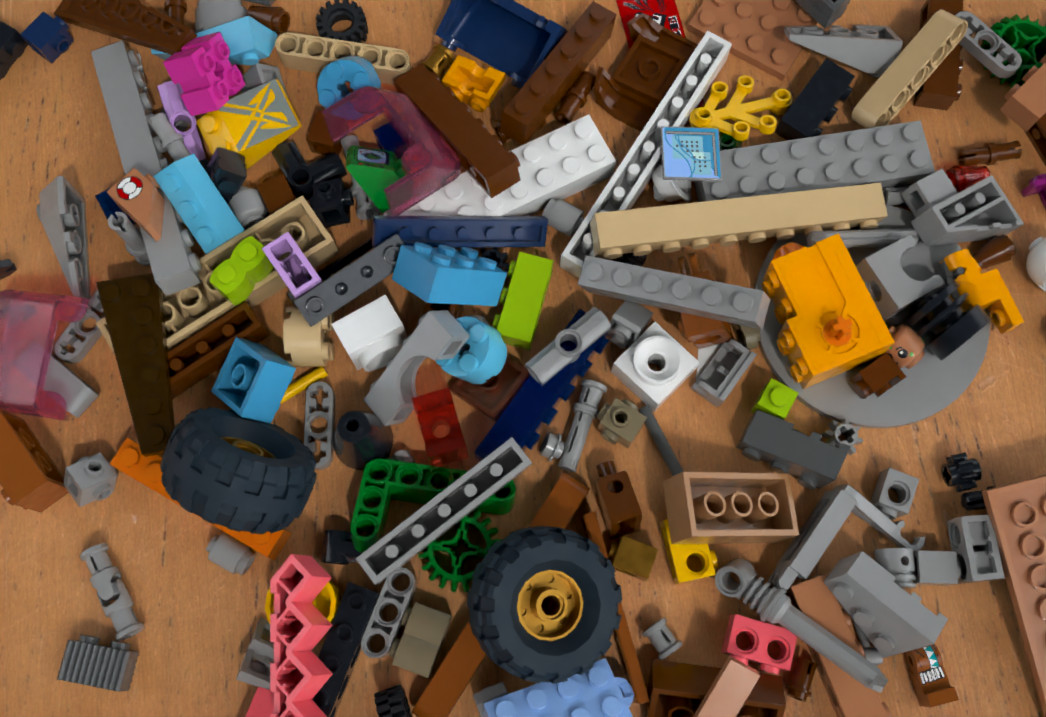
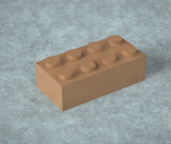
(730, 508)

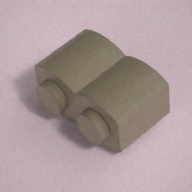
(421, 639)

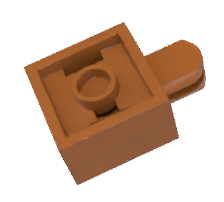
(700, 330)

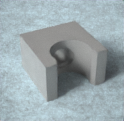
(889, 284)

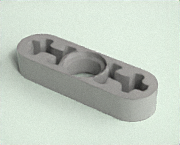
(1005, 51)
(68, 338)
(327, 404)

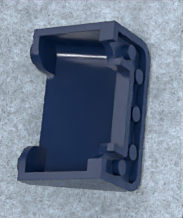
(500, 35)

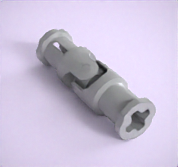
(109, 587)

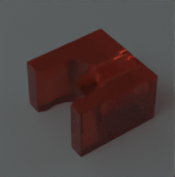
(436, 410)

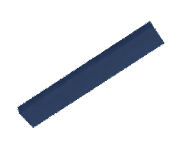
(462, 230)

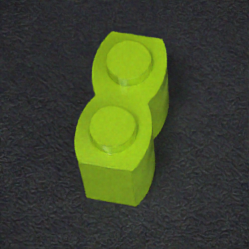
(238, 275)

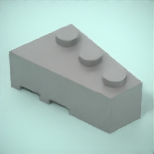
(968, 216)
(881, 608)

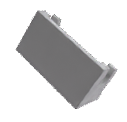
(723, 372)

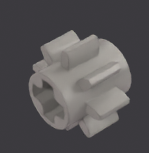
(846, 429)

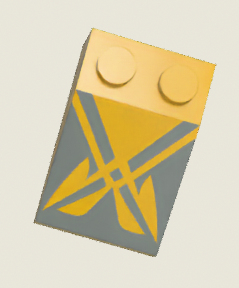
(251, 122)

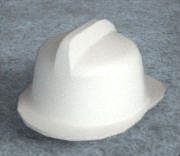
(670, 189)

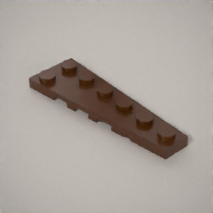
(129, 22)

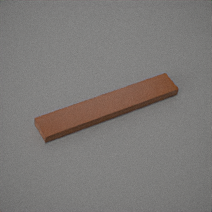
(622, 635)

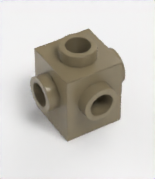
(620, 432)

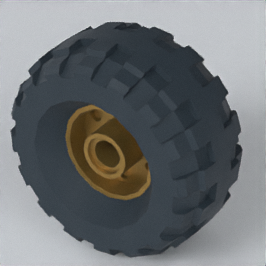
(237, 471)
(544, 604)

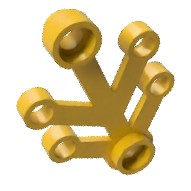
(711, 118)

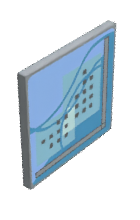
(691, 154)

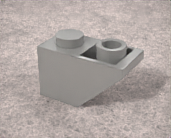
(629, 324)

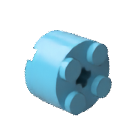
(479, 356)

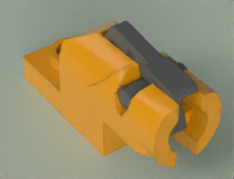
(983, 289)

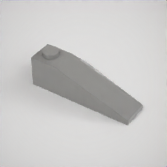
(864, 47)
(65, 223)

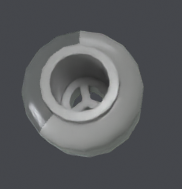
(248, 207)

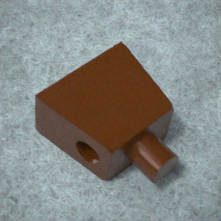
(617, 501)

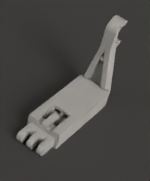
(823, 526)

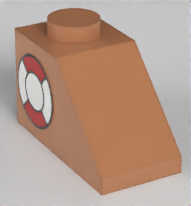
(141, 201)

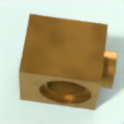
(632, 557)

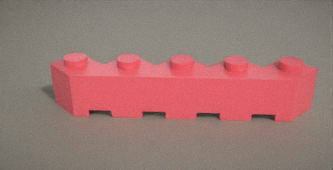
(295, 632)

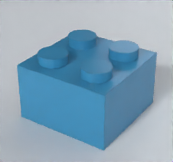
(253, 380)

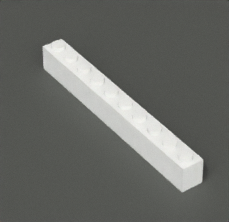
(646, 151)

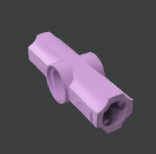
(175, 111)

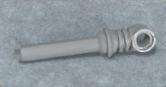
(776, 607)

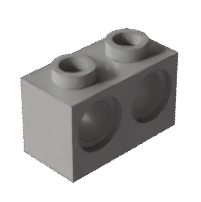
(975, 548)

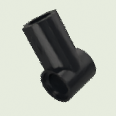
(339, 548)

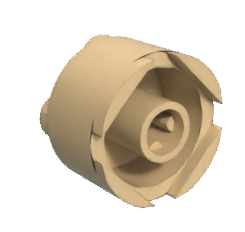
(307, 344)

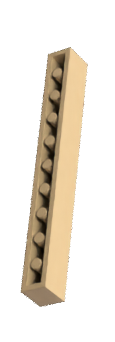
(736, 220)

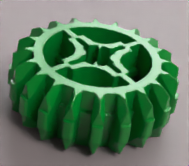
(1026, 38)
(456, 577)

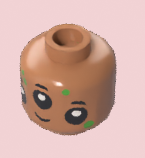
(907, 347)

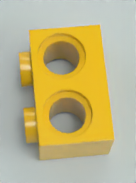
(678, 556)

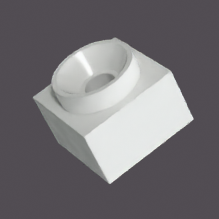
(371, 334)
(659, 348)

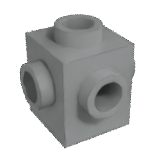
(90, 479)

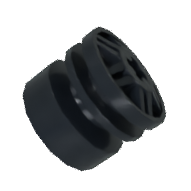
(948, 320)

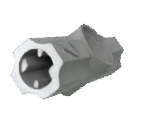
(581, 333)

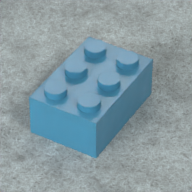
(449, 275)

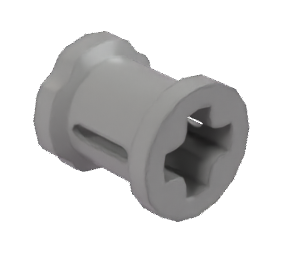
(662, 638)

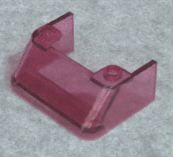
(427, 162)

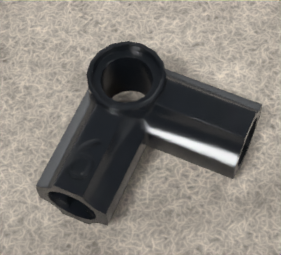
(296, 169)

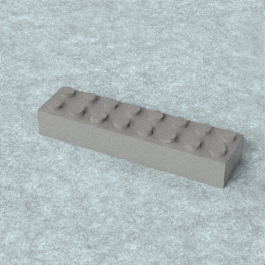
(881, 154)

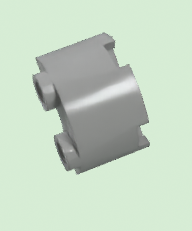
(217, 12)

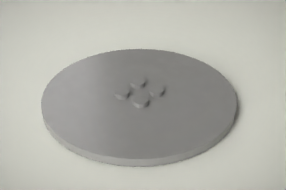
(928, 384)

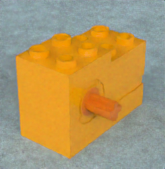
(824, 311)

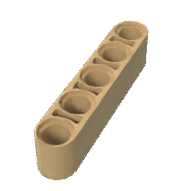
(307, 46)
(910, 70)

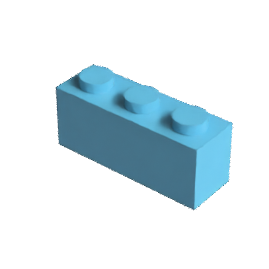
(198, 203)

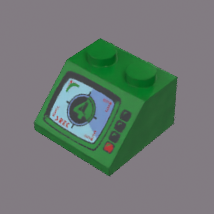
(374, 171)

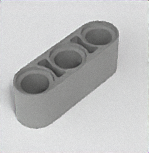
(70, 386)
(377, 624)

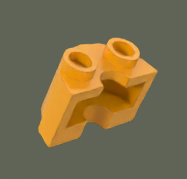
(472, 83)

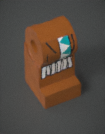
(929, 677)

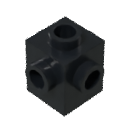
(332, 202)

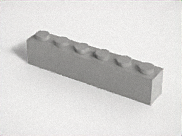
(675, 292)
(444, 511)

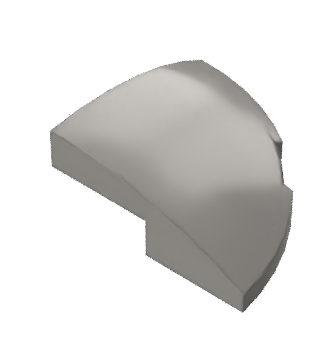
(258, 656)

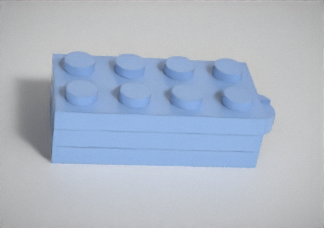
(584, 695)

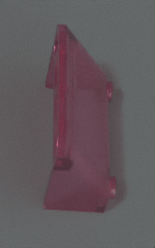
(26, 346)

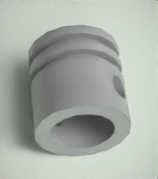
(899, 563)

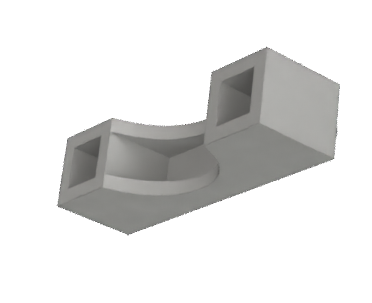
(435, 337)

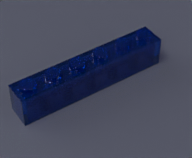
(537, 403)

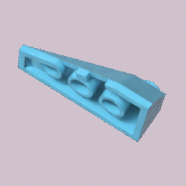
(246, 40)

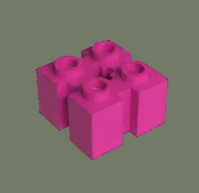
(205, 73)

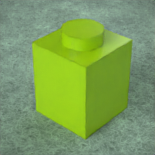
(775, 399)

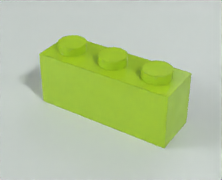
(523, 299)

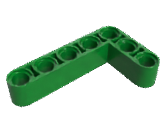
(420, 492)

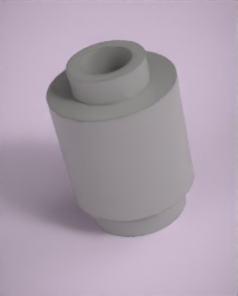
(563, 216)
(230, 554)

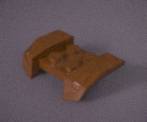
(644, 72)

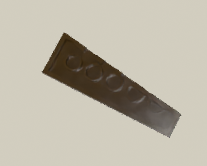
(140, 345)

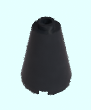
(361, 438)

